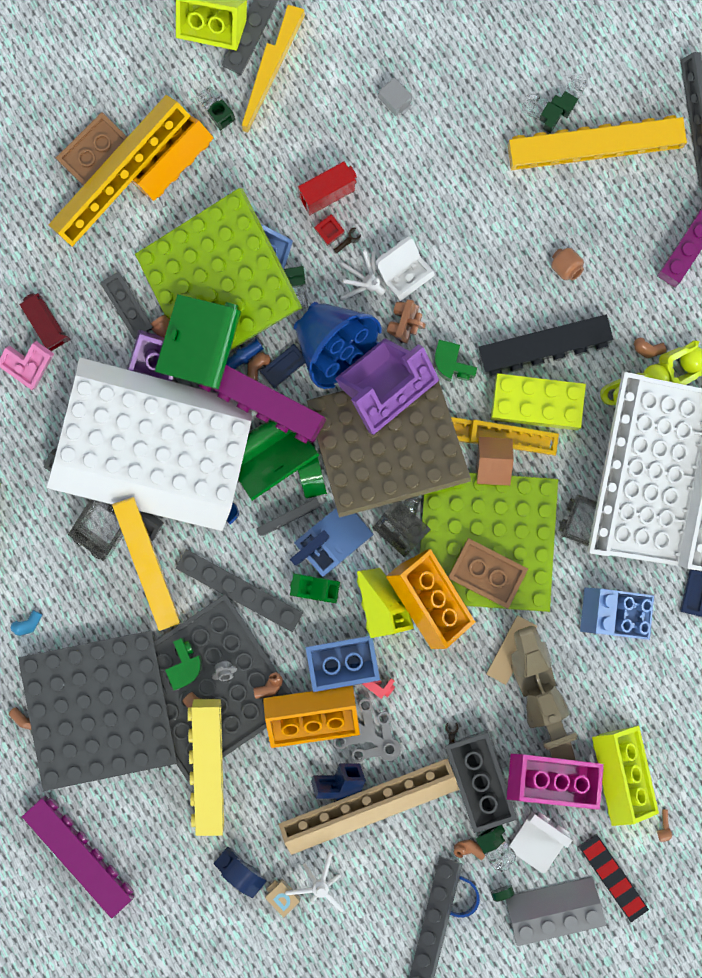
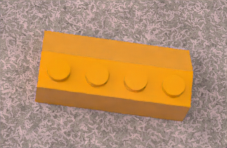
(173, 158)
(431, 600)
(311, 716)

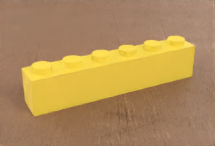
(207, 767)

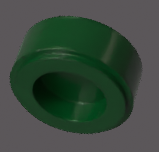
(502, 893)

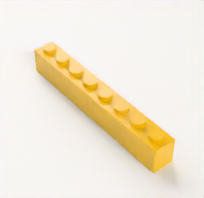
(596, 143)
(119, 170)

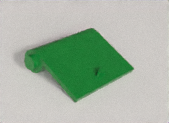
(198, 341)
(271, 458)

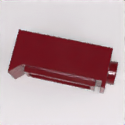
(43, 321)

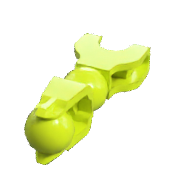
(690, 360)

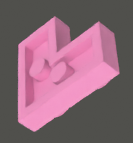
(26, 368)

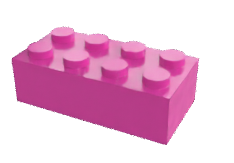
(555, 781)

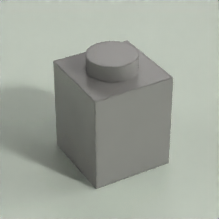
(395, 97)

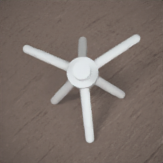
(369, 282)
(319, 886)

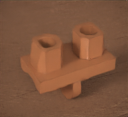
(409, 321)

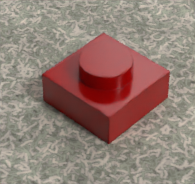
(329, 230)

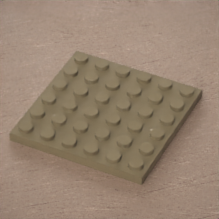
(400, 461)

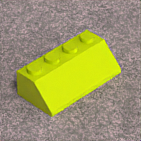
(625, 776)

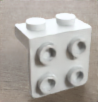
(403, 269)
(539, 841)

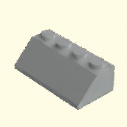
(555, 911)

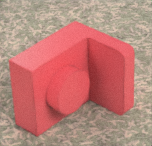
(378, 690)

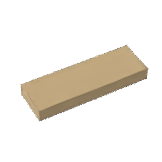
(501, 665)

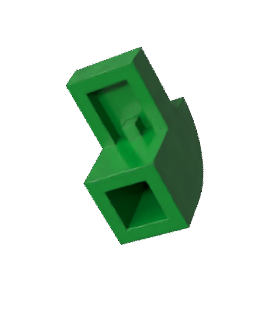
(446, 363)
(312, 479)
(314, 588)
(188, 670)

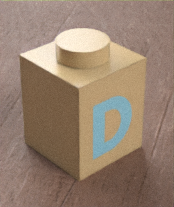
(278, 899)

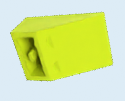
(382, 605)

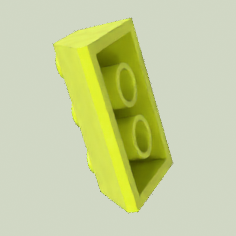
(211, 21)

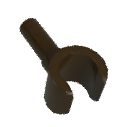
(347, 241)
(451, 735)

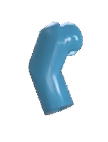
(27, 626)

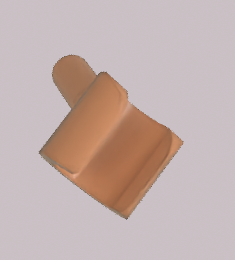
(665, 834)

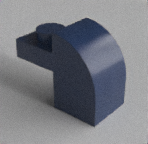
(346, 782)
(239, 873)

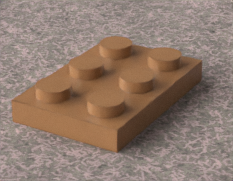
(91, 148)
(488, 573)

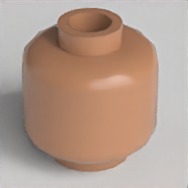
(567, 264)

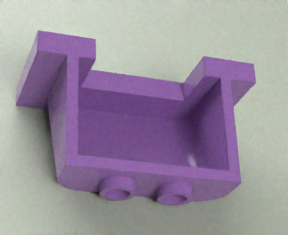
(387, 382)

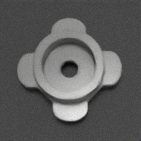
(224, 671)

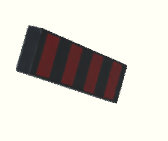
(613, 878)

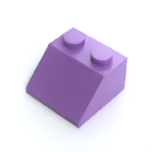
(146, 355)

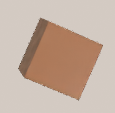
(494, 461)

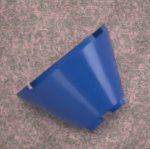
(334, 340)

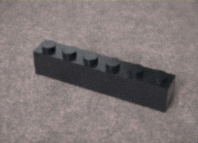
(545, 344)

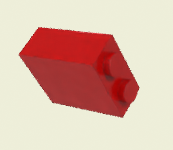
(327, 187)

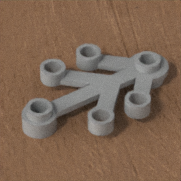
(367, 734)

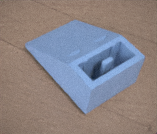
(345, 537)
(617, 613)

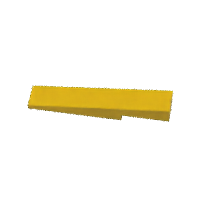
(271, 62)
(523, 438)
(146, 563)

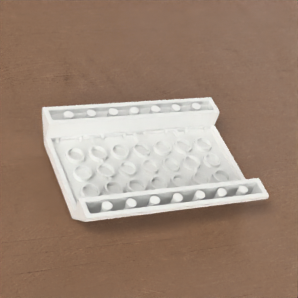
(150, 442)
(652, 475)

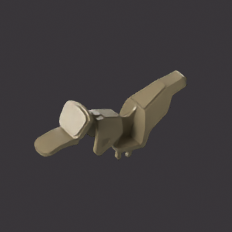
(544, 701)

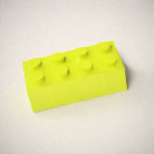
(538, 402)

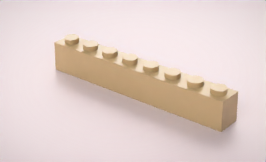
(368, 806)

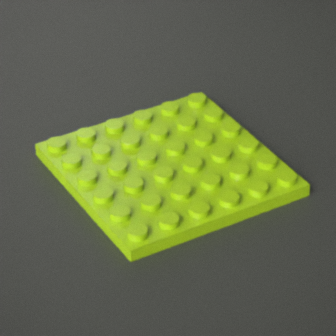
(221, 260)
(505, 518)

